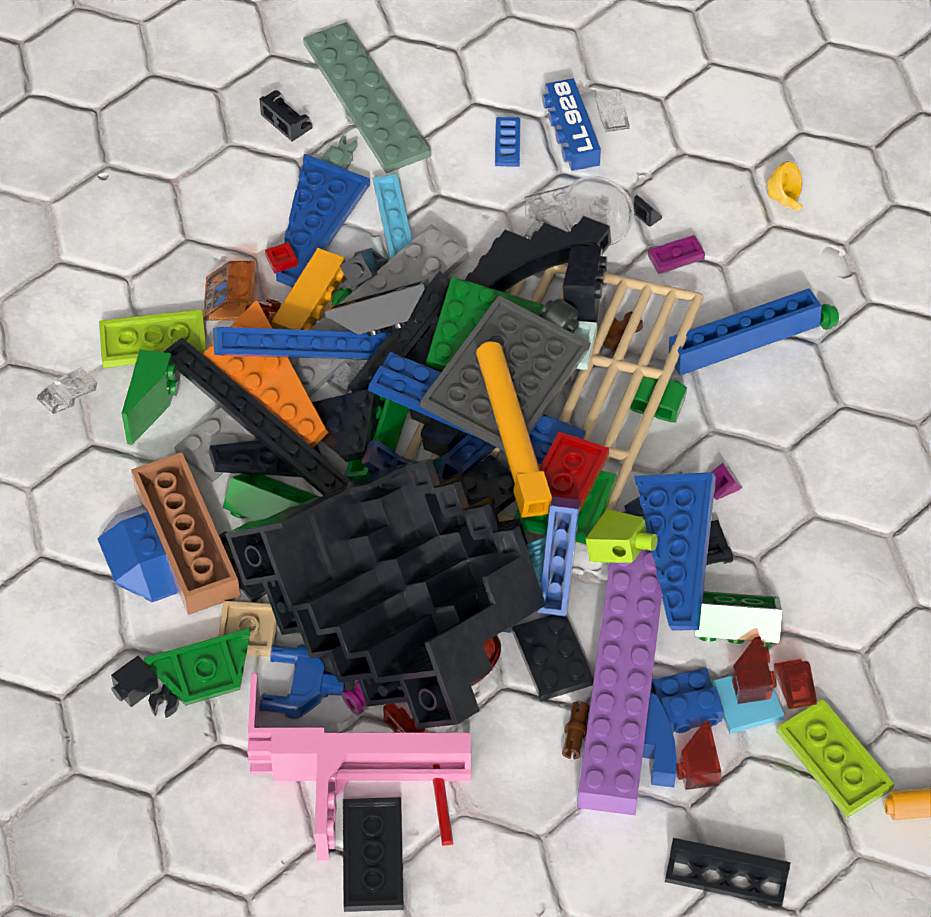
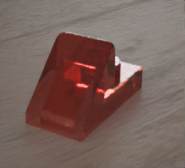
(796, 683)
(399, 720)

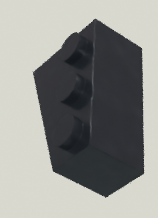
(584, 281)

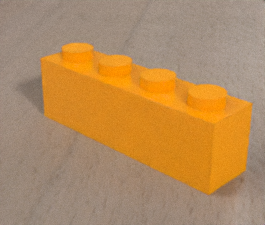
(311, 292)

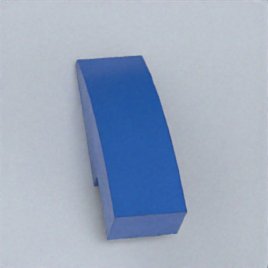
(660, 744)

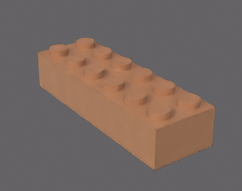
(186, 533)

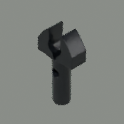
(157, 699)

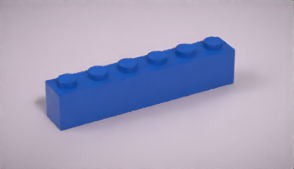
(748, 331)

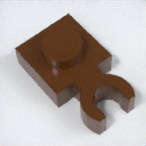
(616, 331)

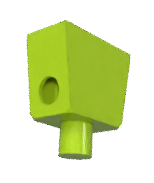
(619, 538)

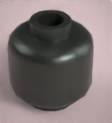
(561, 314)

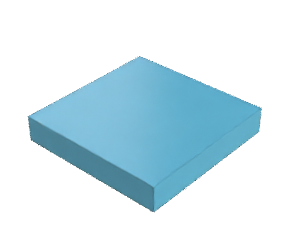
(746, 715)

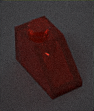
(699, 760)

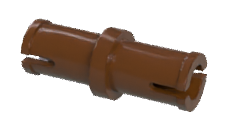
(575, 730)

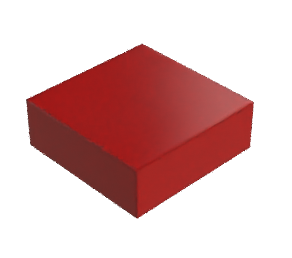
(281, 257)

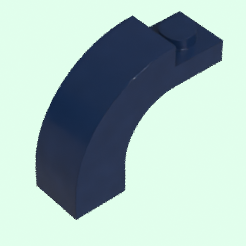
(380, 456)

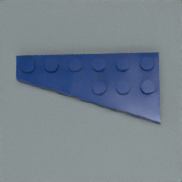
(319, 210)
(680, 515)

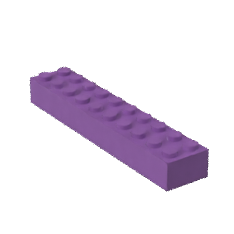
(621, 688)

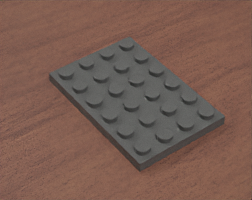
(538, 360)

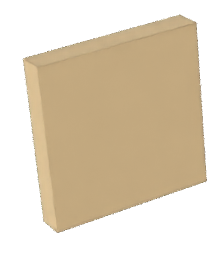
(256, 617)

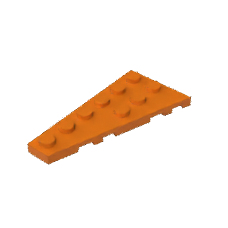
(272, 382)

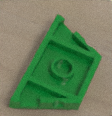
(203, 668)

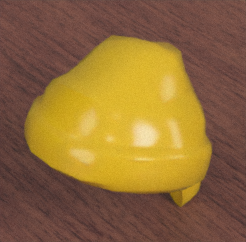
(786, 185)

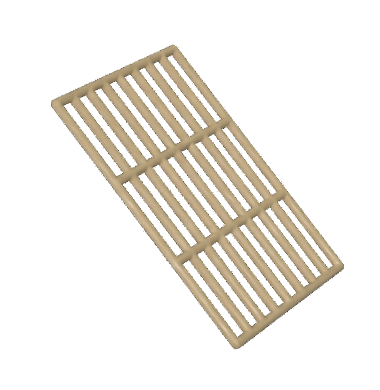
(614, 365)

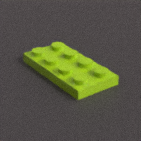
(126, 336)
(835, 758)

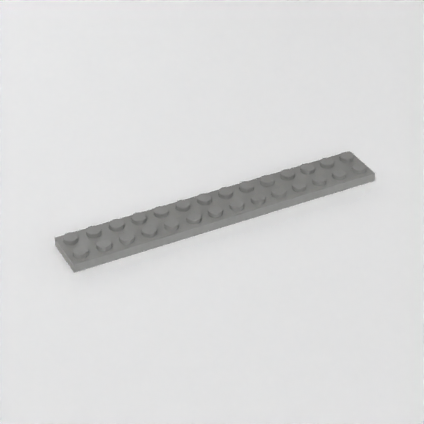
(417, 261)

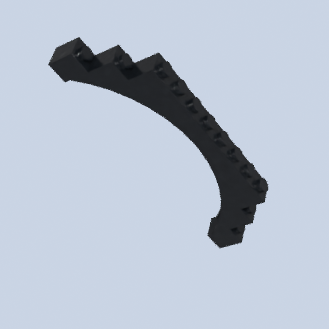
(503, 266)

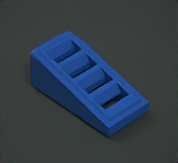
(510, 131)

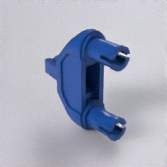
(308, 686)

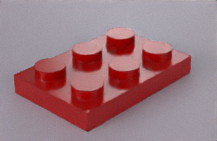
(573, 466)

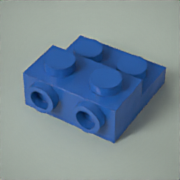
(689, 700)

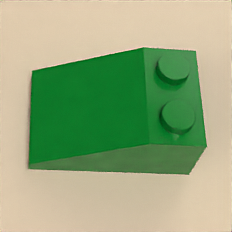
(148, 393)

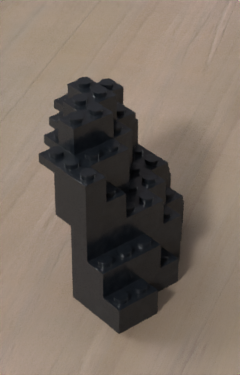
(395, 584)

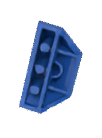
(137, 555)

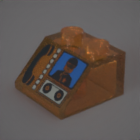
(230, 290)

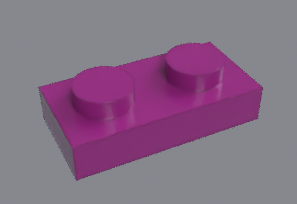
(676, 254)

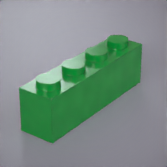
(387, 430)

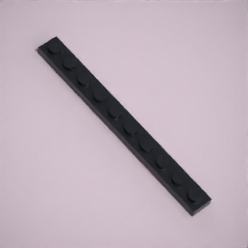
(256, 418)

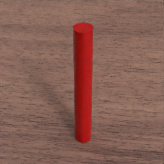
(442, 809)

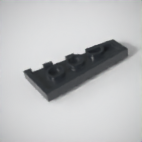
(249, 458)

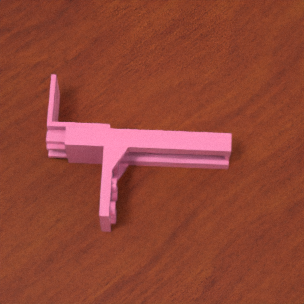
(347, 757)

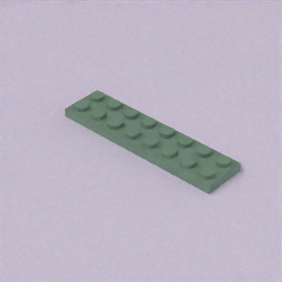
(366, 98)

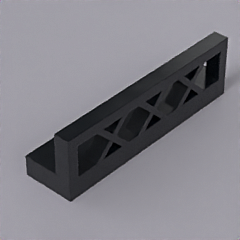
(730, 862)

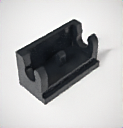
(283, 116)

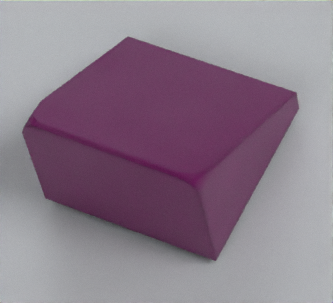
(725, 482)

